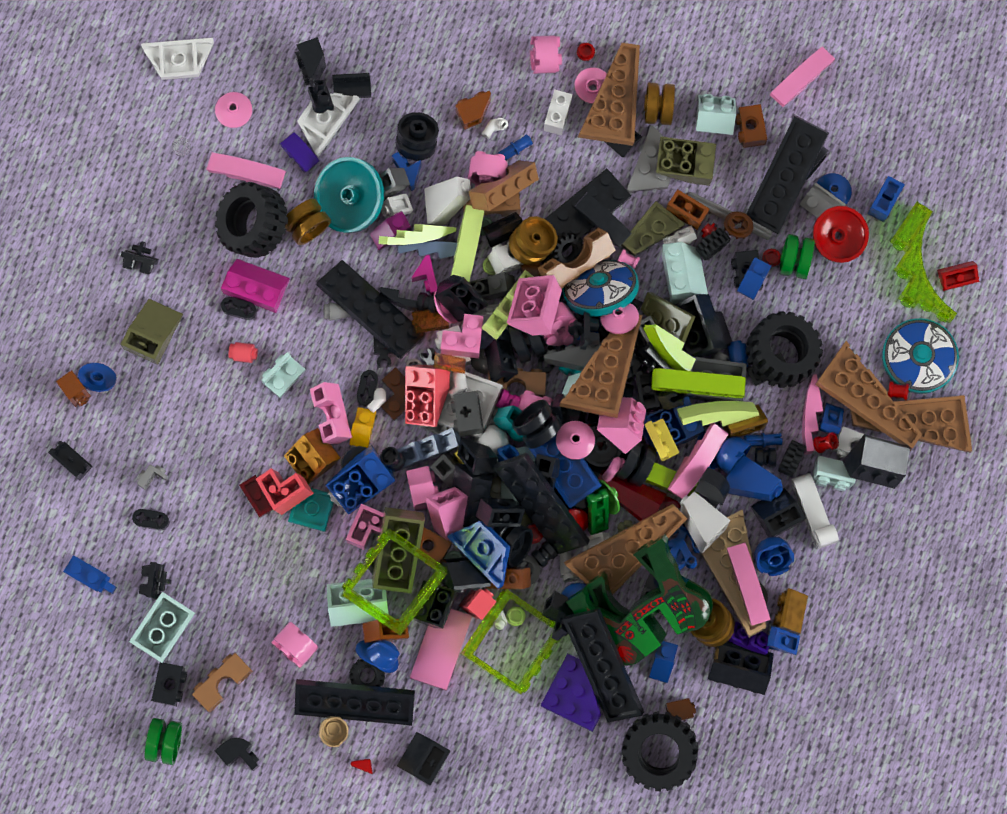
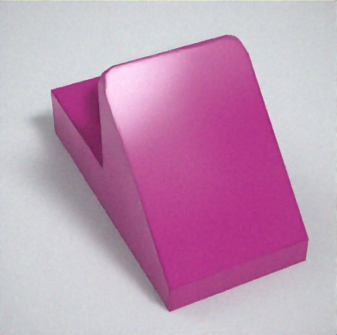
(425, 271)

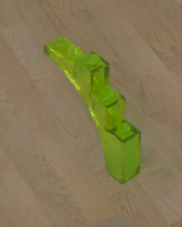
(911, 266)

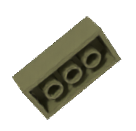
(395, 565)

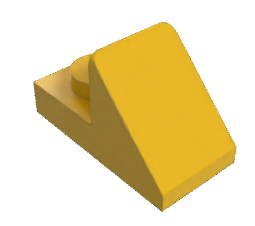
(362, 427)

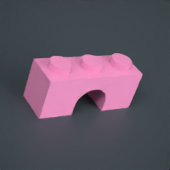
(329, 399)

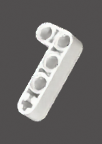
(813, 509)

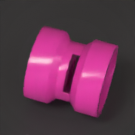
(506, 399)

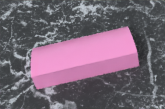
(441, 651)

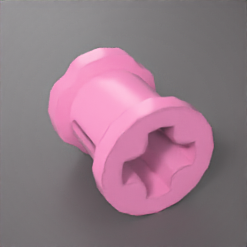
(629, 259)

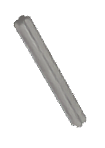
(722, 212)

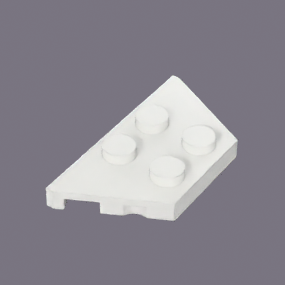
(179, 57)
(321, 127)

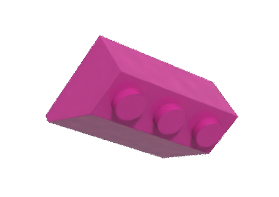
(255, 285)

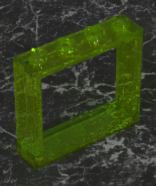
(400, 625)
(485, 625)

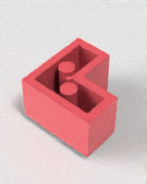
(283, 494)

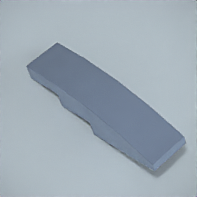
(442, 247)
(429, 447)

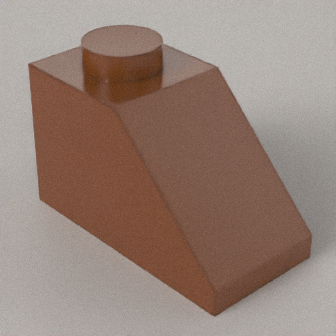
(377, 631)

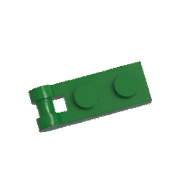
(598, 512)

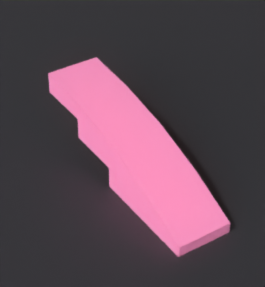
(802, 76)
(246, 170)
(812, 407)
(697, 462)
(748, 583)

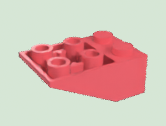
(425, 394)

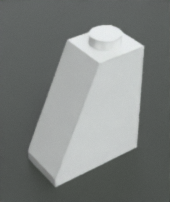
(446, 199)
(703, 520)

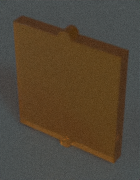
(426, 321)
(449, 363)

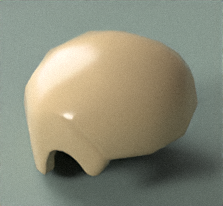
(333, 731)

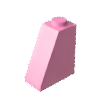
(447, 511)

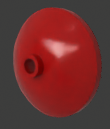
(852, 231)

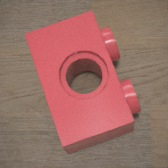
(478, 603)

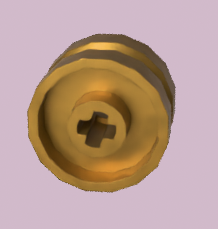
(658, 103)
(307, 221)
(533, 240)
(717, 628)

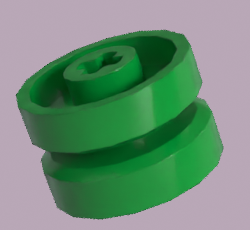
(800, 257)
(163, 741)

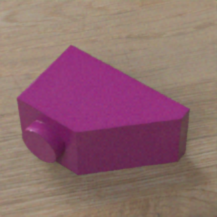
(389, 228)

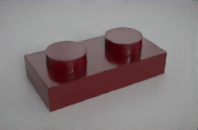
(256, 496)

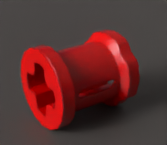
(898, 390)
(827, 442)

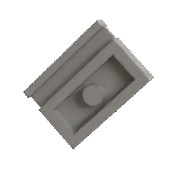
(819, 200)

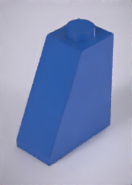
(753, 481)

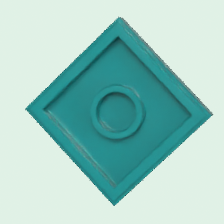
(313, 511)

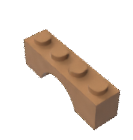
(489, 195)
(596, 247)

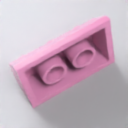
(535, 305)
(626, 429)

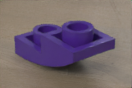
(299, 151)
(756, 643)

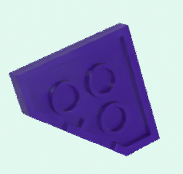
(573, 695)

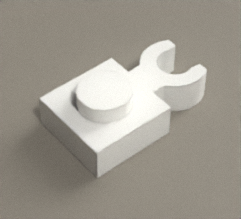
(684, 235)

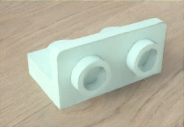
(282, 375)

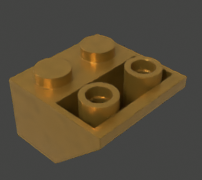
(311, 456)
(791, 611)

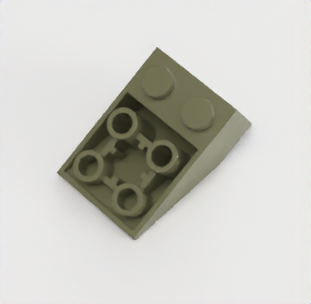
(686, 160)
(151, 331)

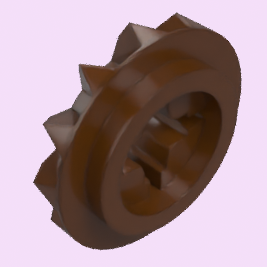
(736, 218)

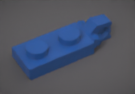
(89, 575)

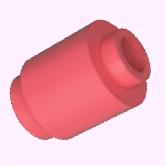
(243, 352)

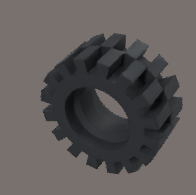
(563, 239)
(713, 243)
(791, 458)
(358, 667)

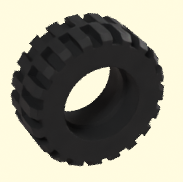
(269, 221)
(799, 333)
(660, 777)

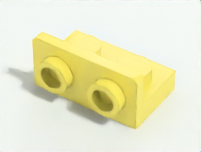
(662, 439)

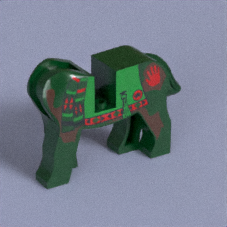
(637, 629)

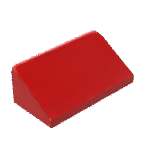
(958, 275)

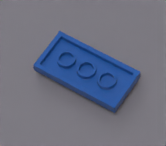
(575, 476)

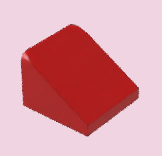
(364, 765)

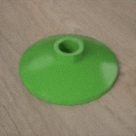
(614, 506)

